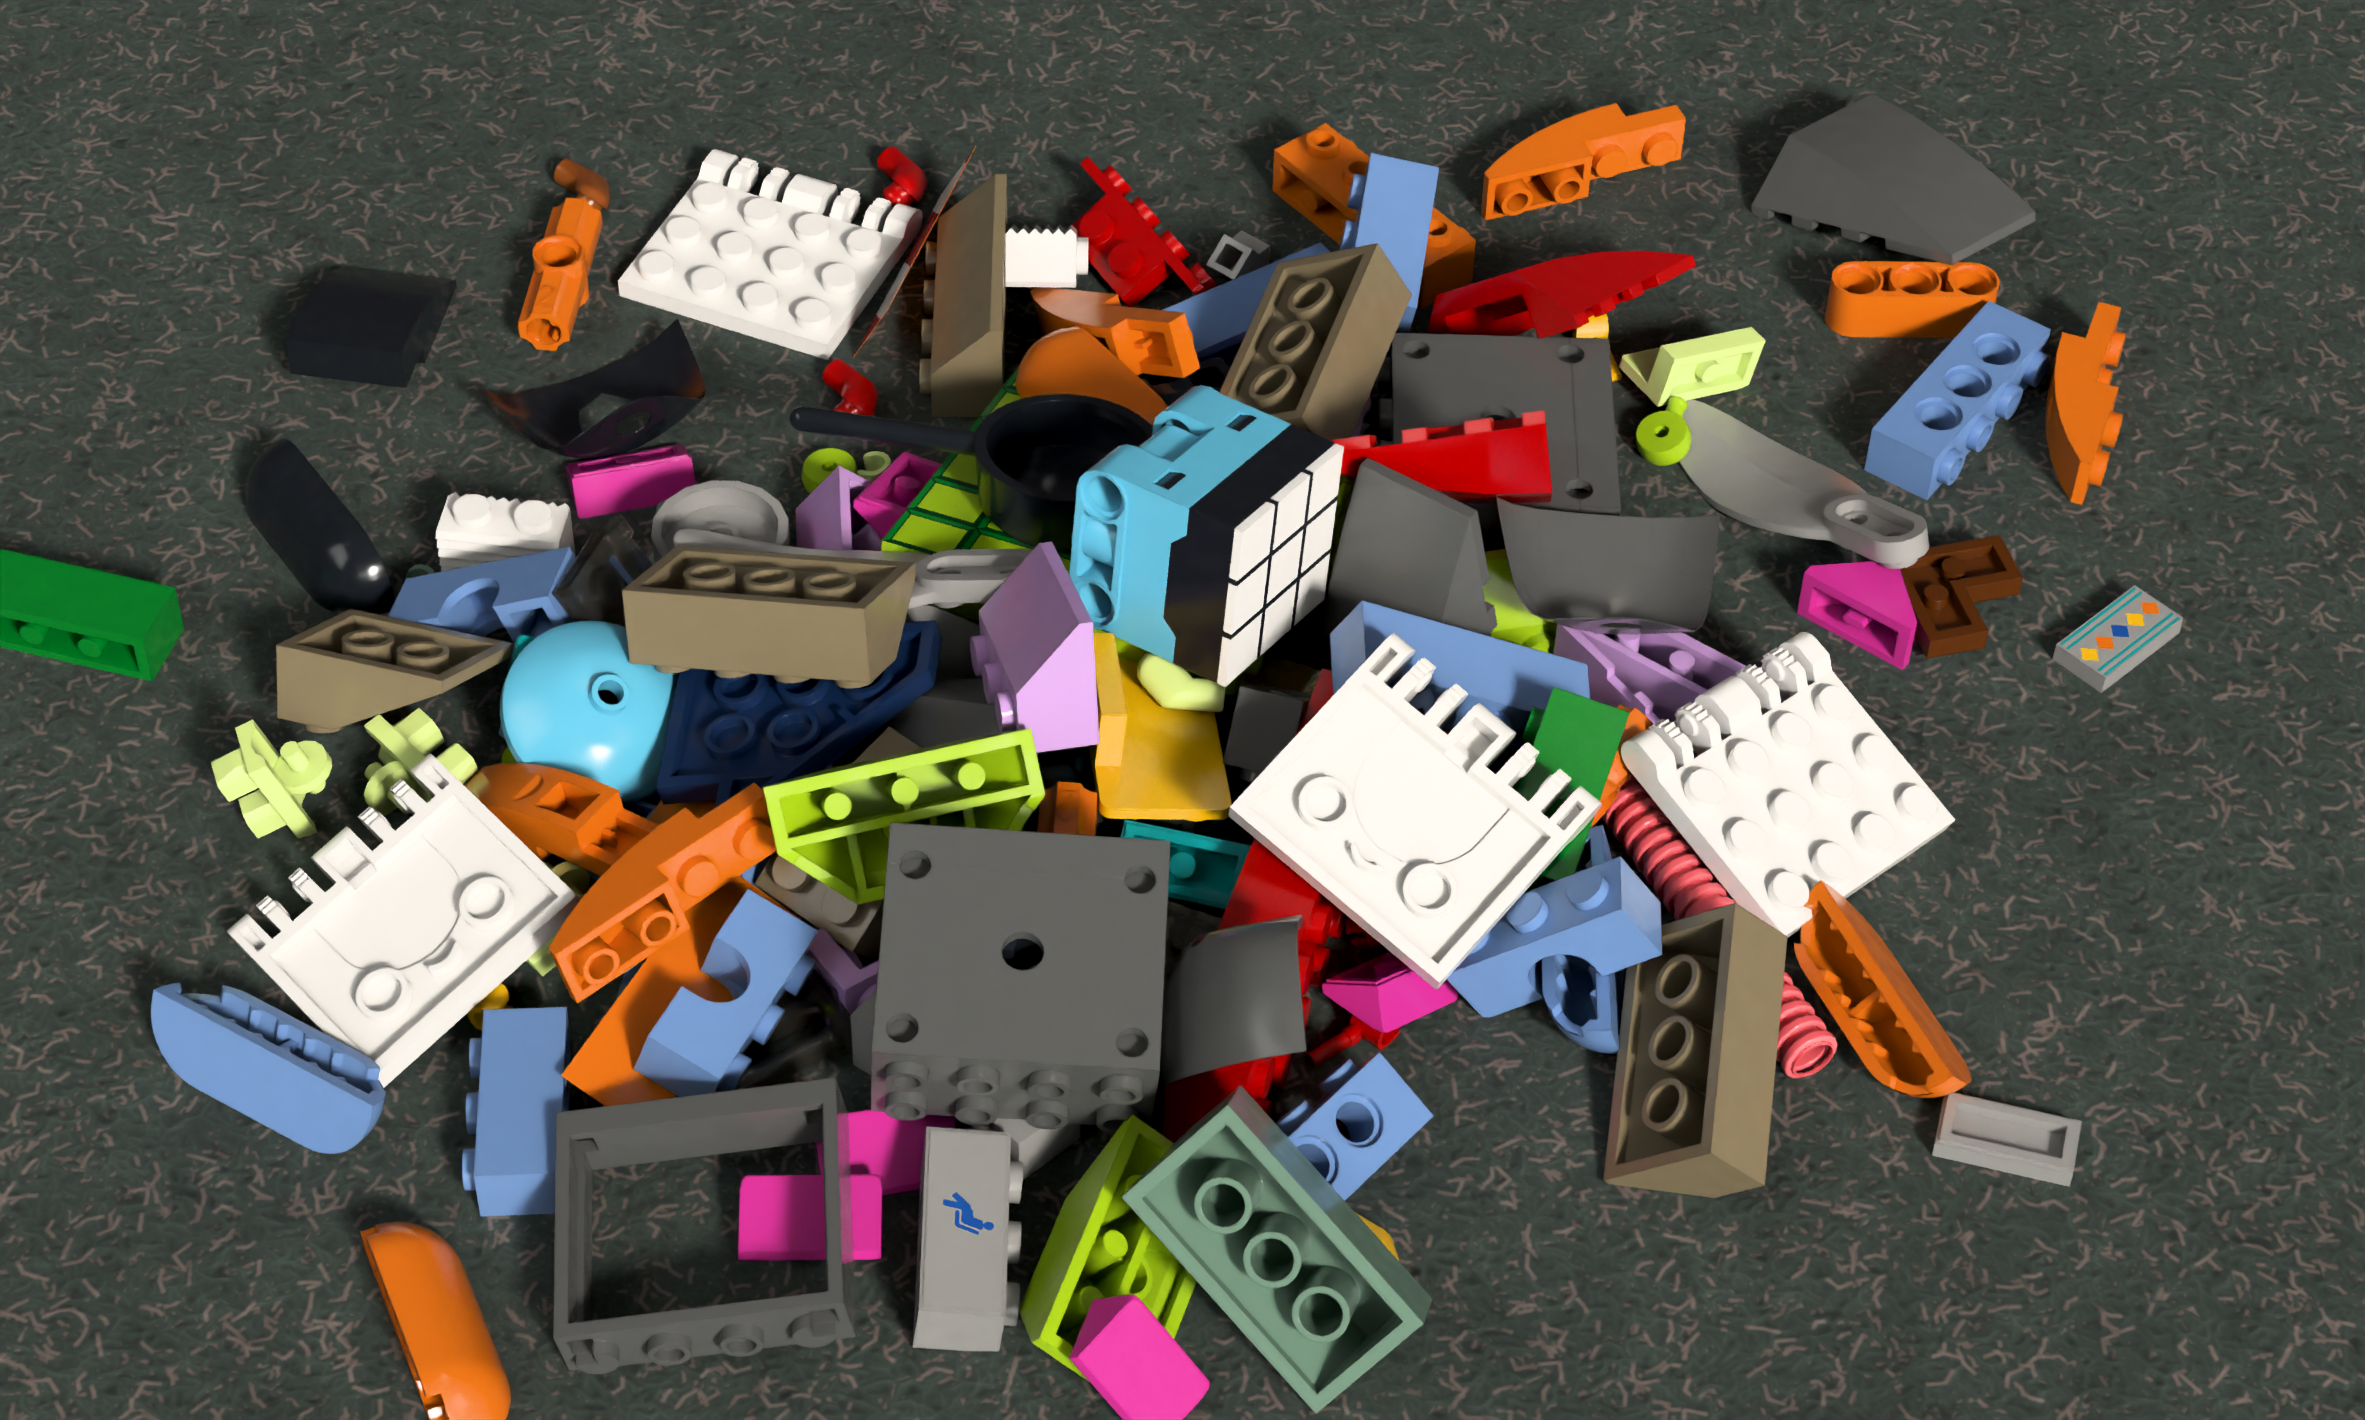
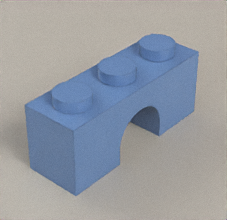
(490, 596)
(1592, 915)
(702, 1042)

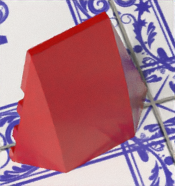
(1553, 293)
(1466, 460)

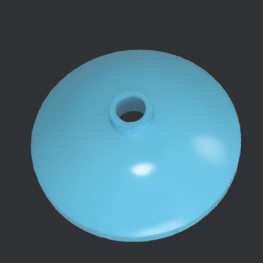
(560, 722)

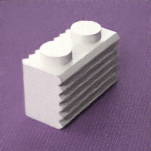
(1044, 257)
(491, 530)

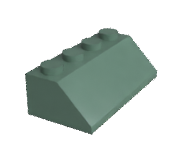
(1279, 1249)

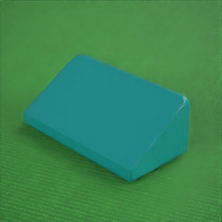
(1199, 866)

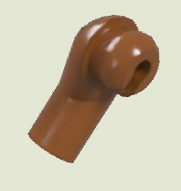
(583, 183)

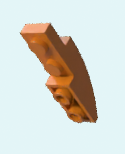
(1565, 156)
(1139, 337)
(2083, 402)
(560, 813)
(647, 890)

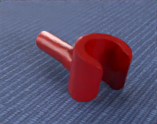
(1349, 1037)

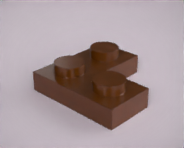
(1948, 584)

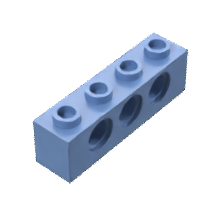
(1959, 401)
(1375, 1109)

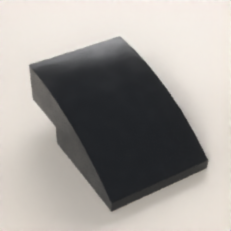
(367, 326)

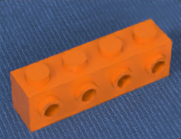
(1316, 179)

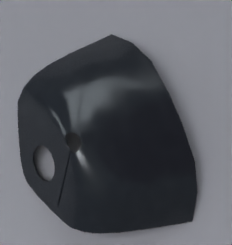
(657, 379)

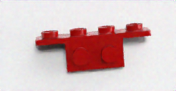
(1127, 247)

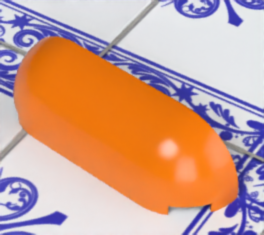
(1080, 365)
(1876, 1001)
(437, 1323)

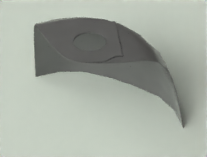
(1611, 568)
(1232, 999)

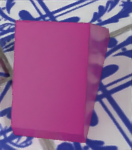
(1862, 606)

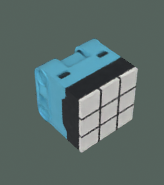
(1207, 534)

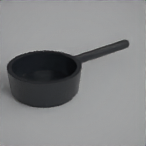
(1023, 451)

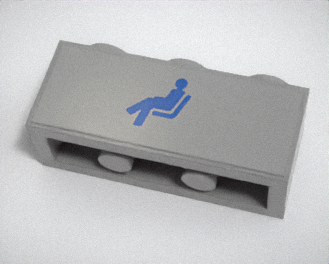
(966, 1240)

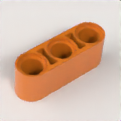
(1907, 298)

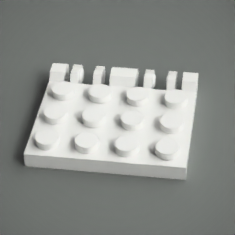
(767, 263)
(1785, 785)
(1408, 819)
(413, 925)

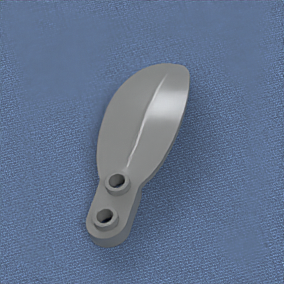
(1792, 494)
(941, 578)

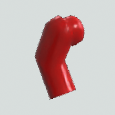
(907, 177)
(857, 391)

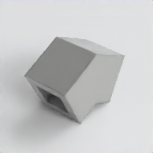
(1238, 255)

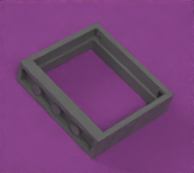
(684, 1130)

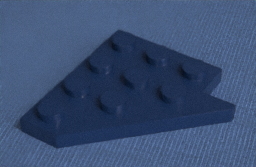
(770, 731)

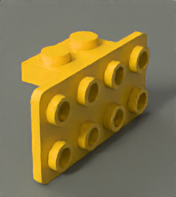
(1151, 756)

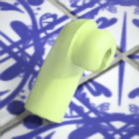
(1175, 687)

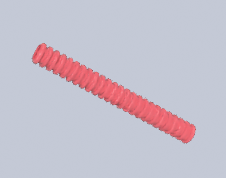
(1691, 889)

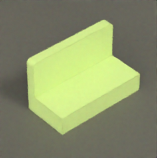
(1695, 366)

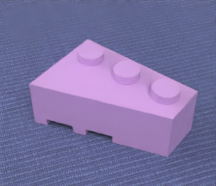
(1645, 669)

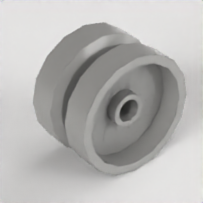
(720, 508)

